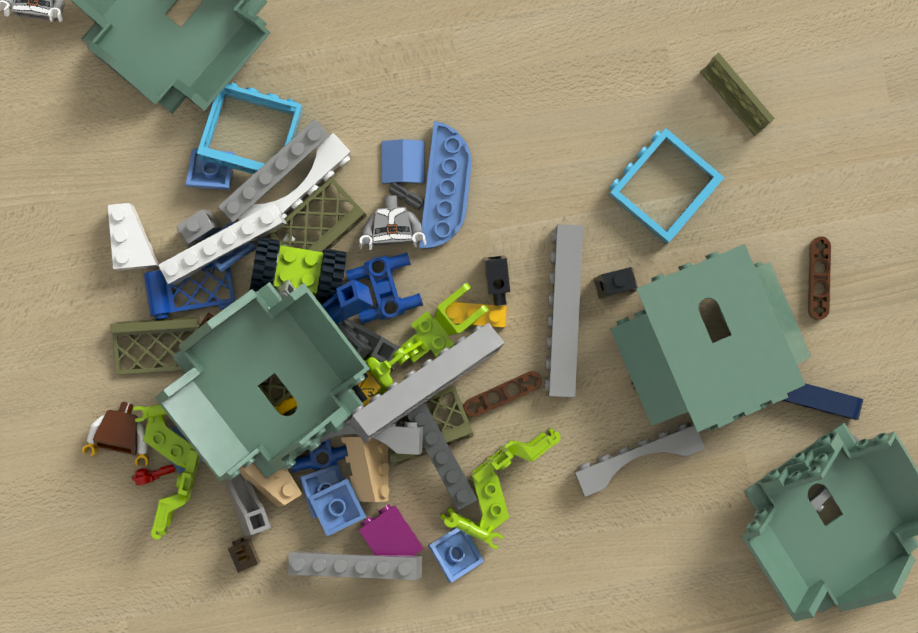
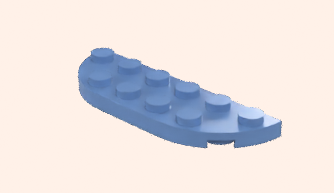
(446, 186)

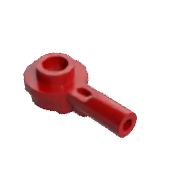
(143, 476)

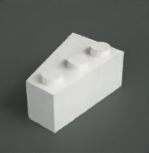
(128, 240)

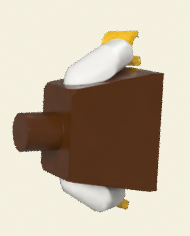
(118, 433)

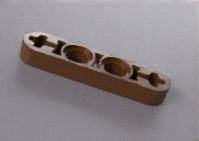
(823, 278)
(504, 397)

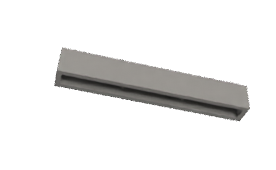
(565, 311)
(426, 382)

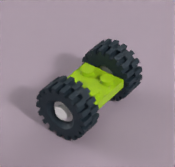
(298, 267)

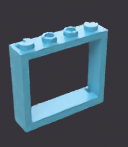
(251, 96)
(632, 168)

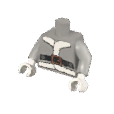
(34, 9)
(392, 226)

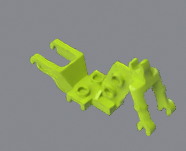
(431, 335)
(180, 453)
(489, 488)

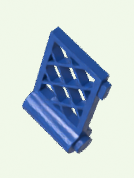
(161, 296)

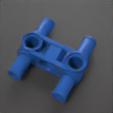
(384, 288)
(311, 460)

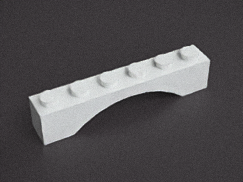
(328, 158)
(205, 252)

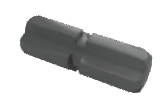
(410, 198)

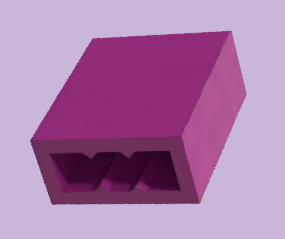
(390, 533)

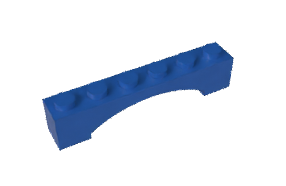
(348, 301)

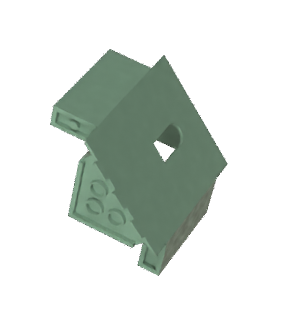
(172, 60)
(237, 350)
(716, 382)
(859, 554)

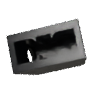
(497, 268)
(615, 282)

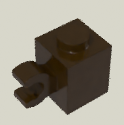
(243, 554)

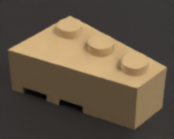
(368, 468)
(278, 487)

